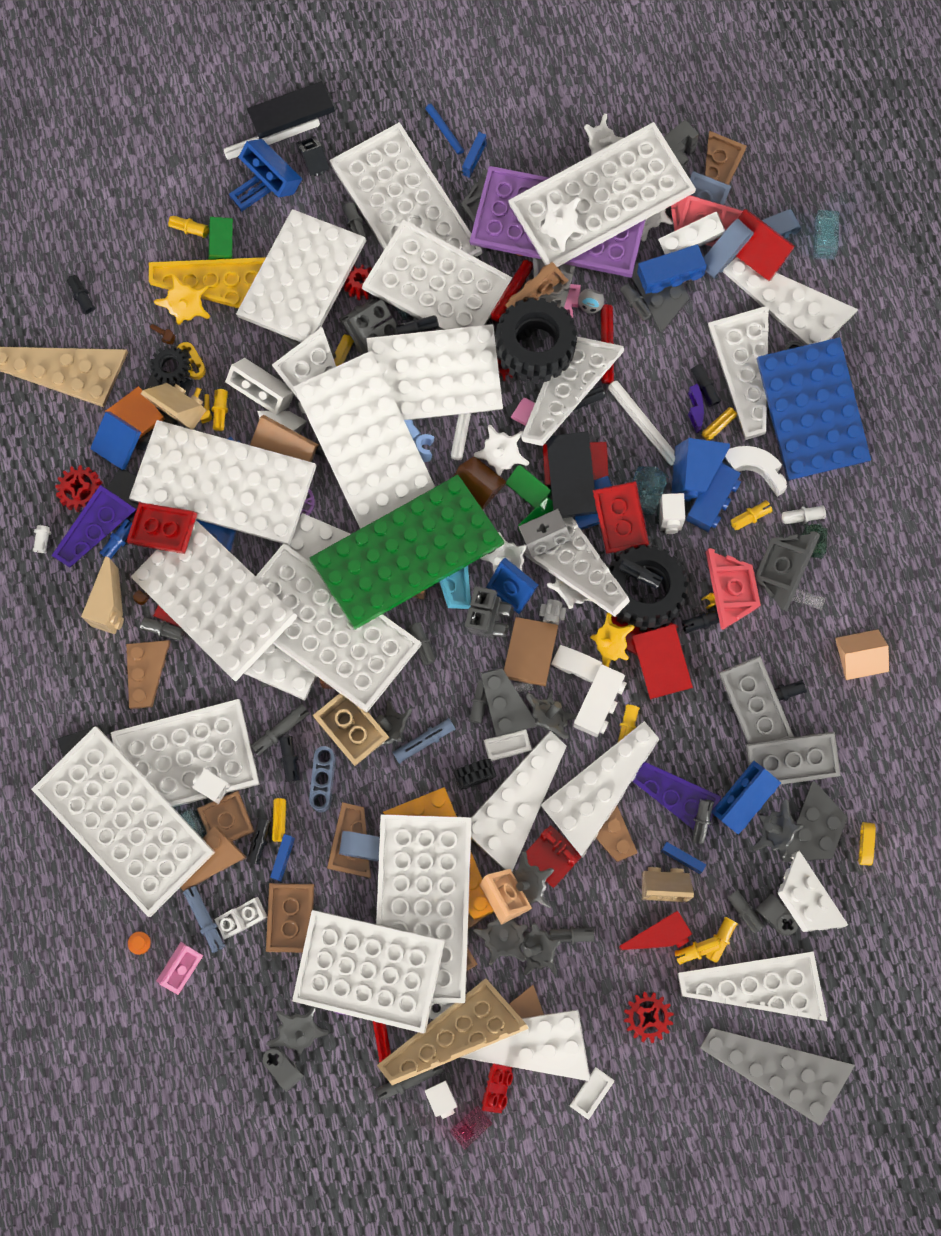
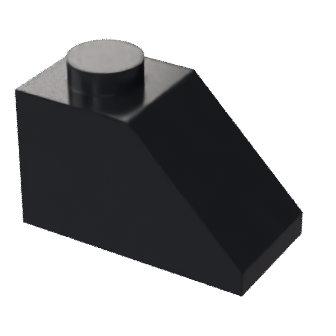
(313, 156)

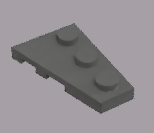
(505, 704)

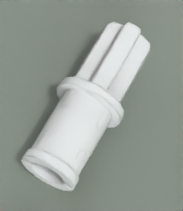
(804, 515)

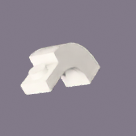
(759, 461)

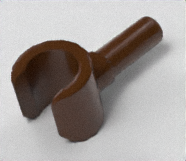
(168, 336)
(141, 597)

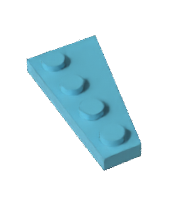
(457, 589)

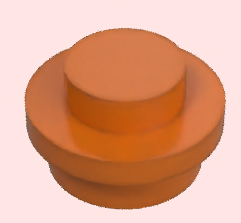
(139, 943)

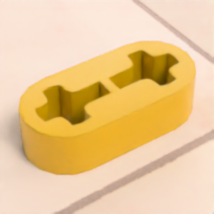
(195, 358)
(867, 843)

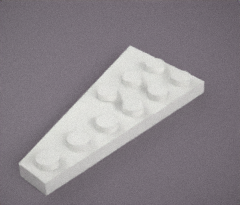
(800, 309)
(738, 344)
(305, 360)
(566, 391)
(583, 570)
(594, 793)
(509, 813)
(774, 985)

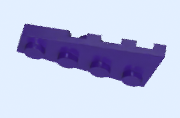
(93, 524)
(673, 792)

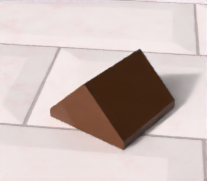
(480, 480)

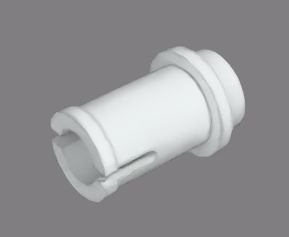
(41, 539)

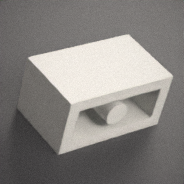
(671, 513)

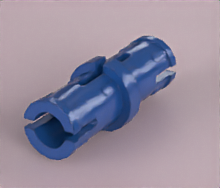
(117, 540)

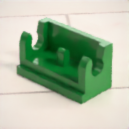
(220, 238)

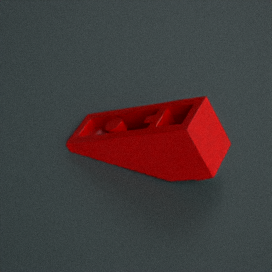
(663, 934)

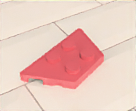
(694, 208)
(732, 587)

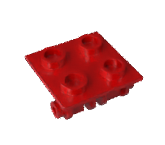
(554, 852)
(495, 1096)

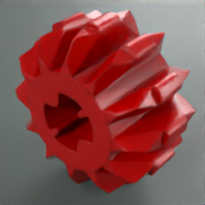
(352, 282)

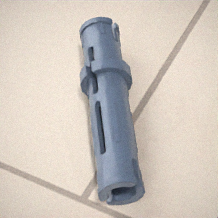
(446, 727)
(203, 918)

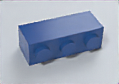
(270, 168)
(671, 269)
(709, 504)
(746, 797)

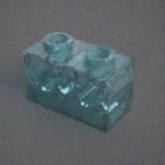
(826, 234)

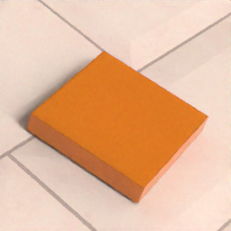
(137, 411)

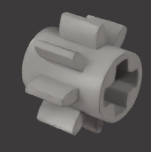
(552, 612)

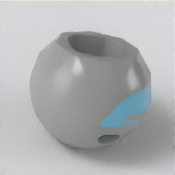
(591, 301)

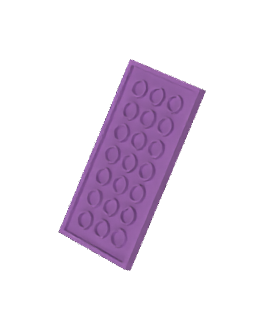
(500, 230)

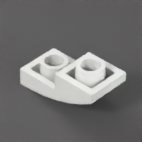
(576, 663)
(241, 918)

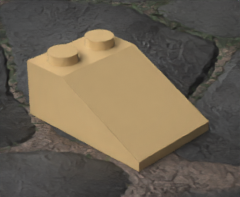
(176, 404)
(105, 601)
(350, 728)
(666, 886)

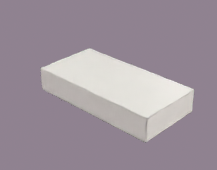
(507, 745)
(591, 1093)

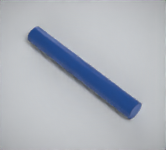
(444, 129)

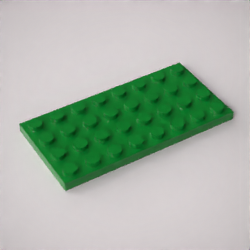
(406, 551)

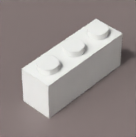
(698, 233)
(259, 386)
(600, 701)

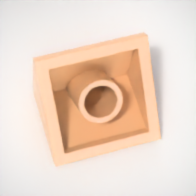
(863, 654)
(503, 895)

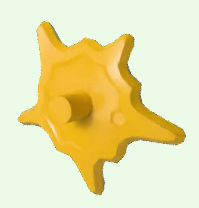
(183, 301)
(611, 641)

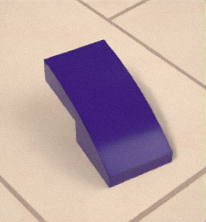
(696, 413)

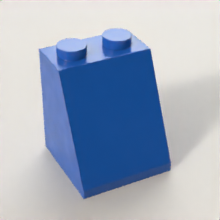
(696, 466)

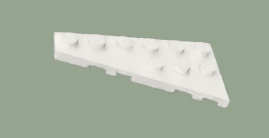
(549, 1046)

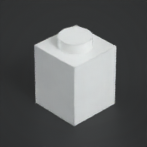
(210, 785)
(441, 1099)

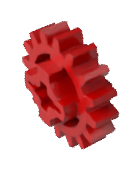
(73, 481)
(639, 1010)

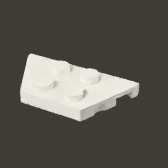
(807, 898)

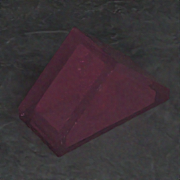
(470, 1127)

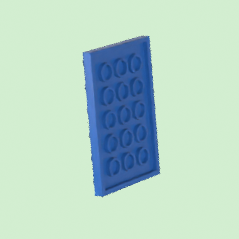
(813, 409)

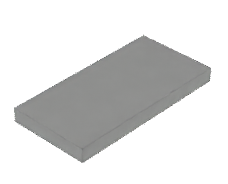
(755, 701)
(797, 757)

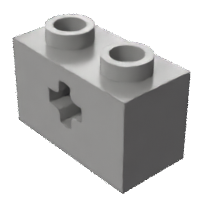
(545, 533)

